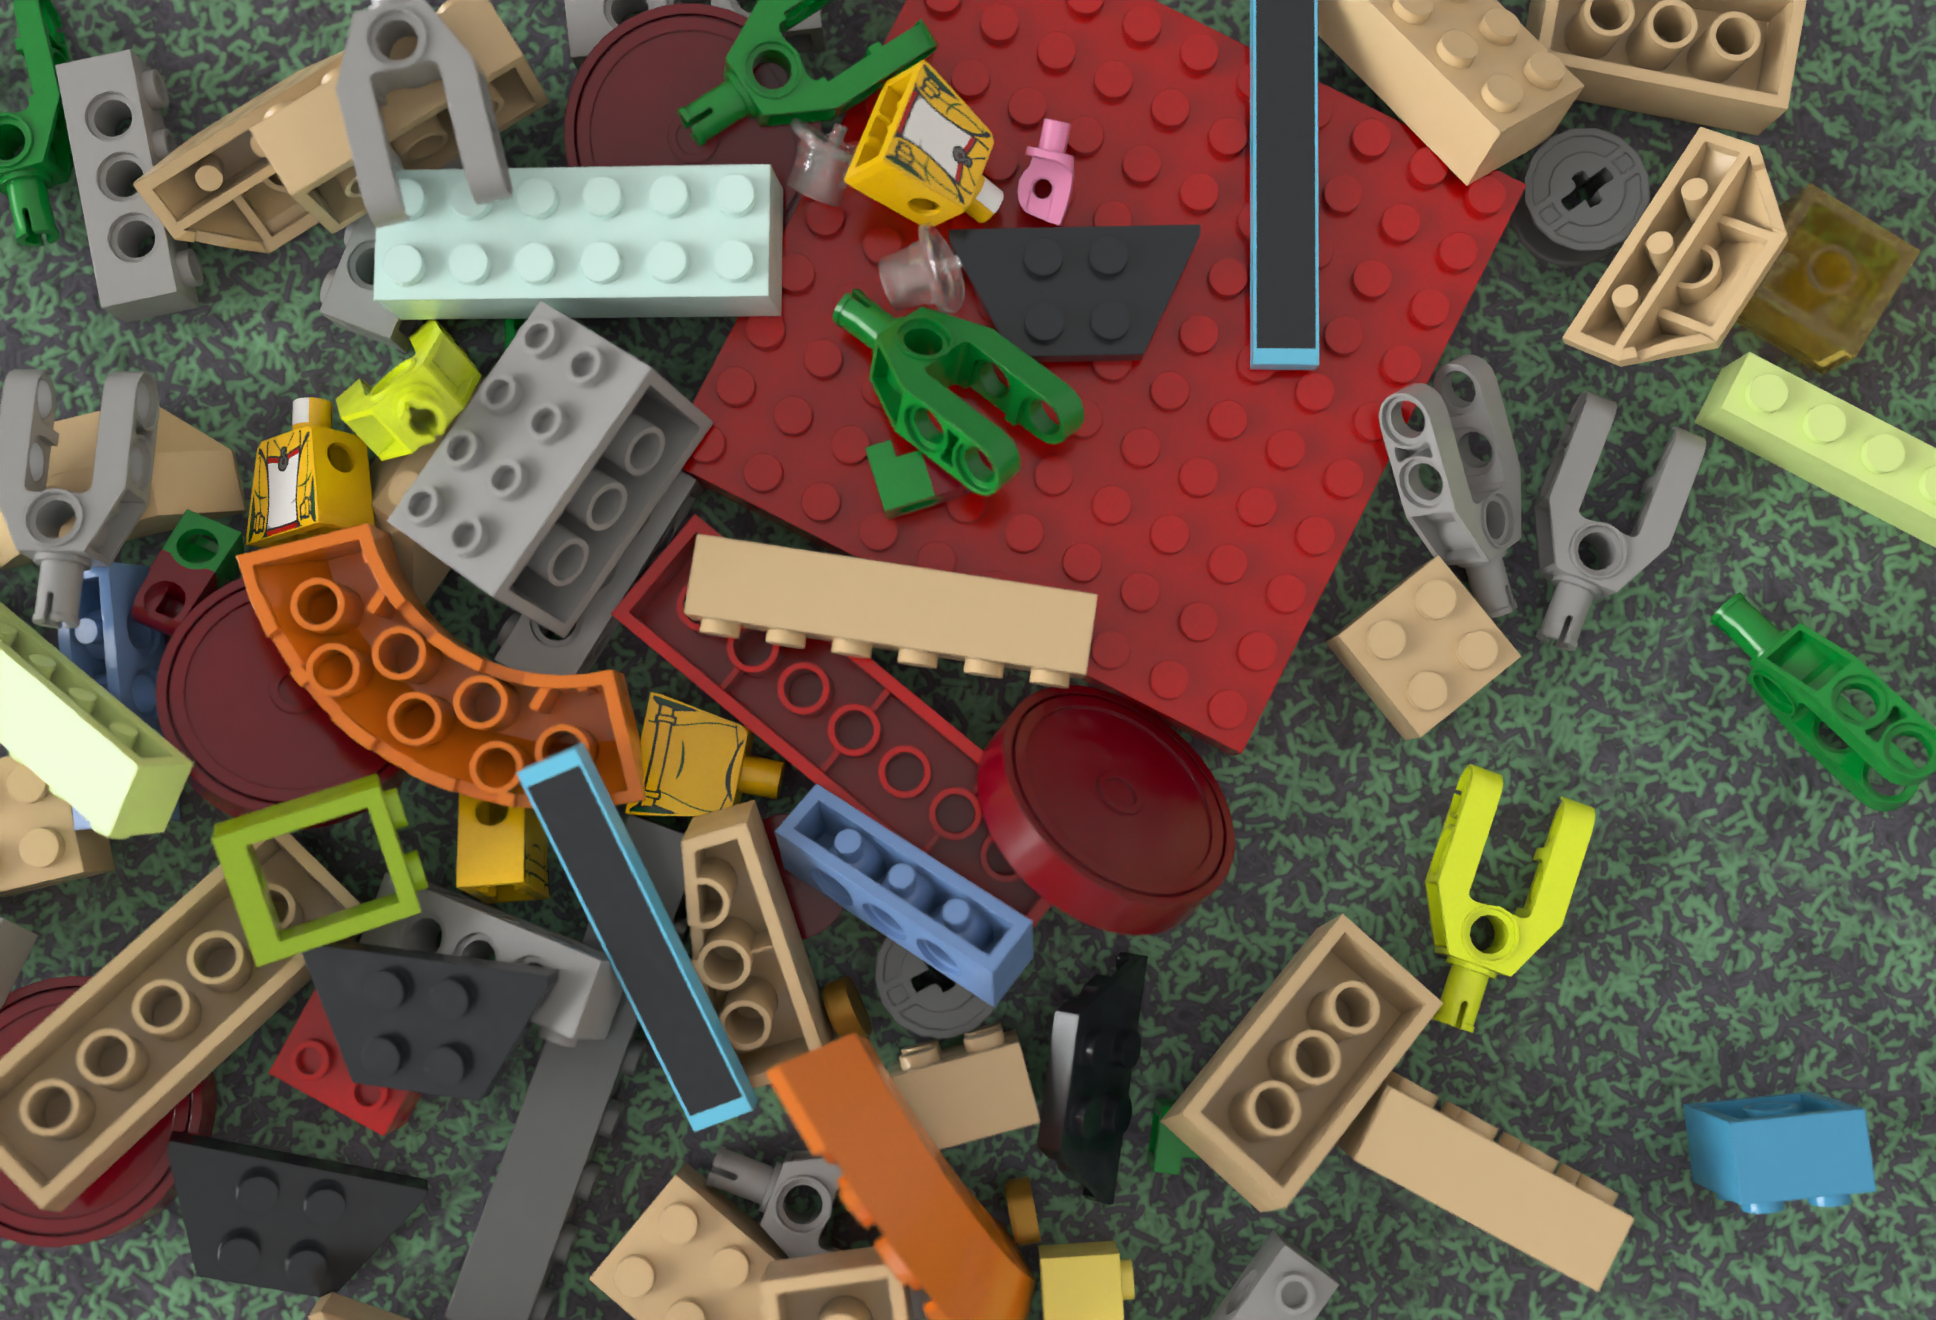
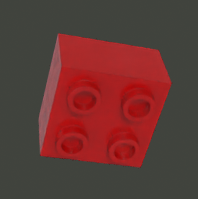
(316, 1067)

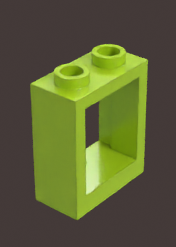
(249, 890)

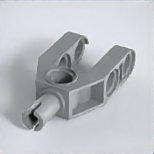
(370, 74)
(1480, 500)
(104, 512)
(1562, 527)
(768, 1185)

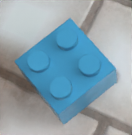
(1780, 1150)

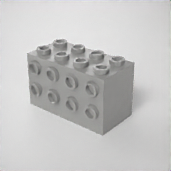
(551, 469)

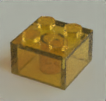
(1827, 281)

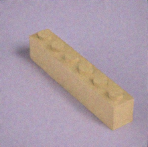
(890, 608)

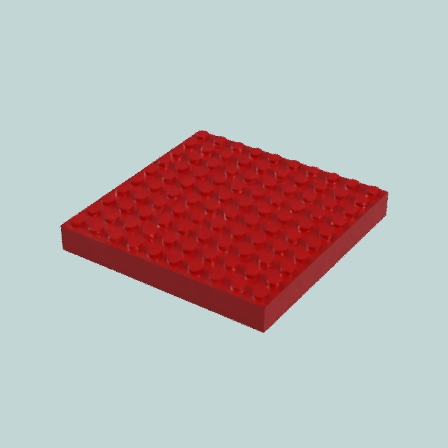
(1196, 486)

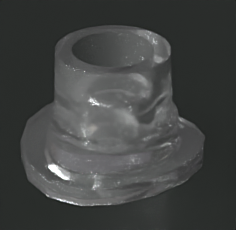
(821, 162)
(923, 274)

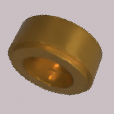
(846, 1008)
(1022, 1211)

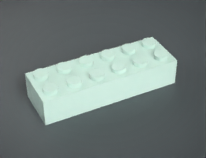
(586, 244)

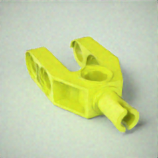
(414, 398)
(1454, 911)

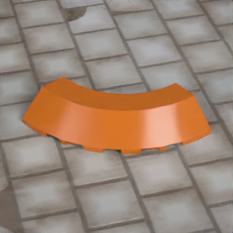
(415, 689)
(901, 1182)

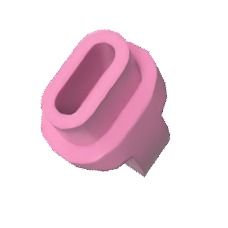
(1049, 164)

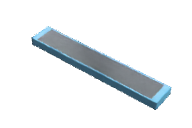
(1284, 185)
(638, 936)

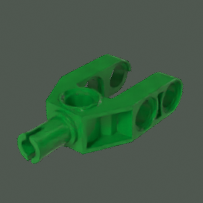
(802, 96)
(41, 127)
(928, 353)
(1802, 685)

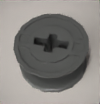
(1595, 226)
(929, 1008)

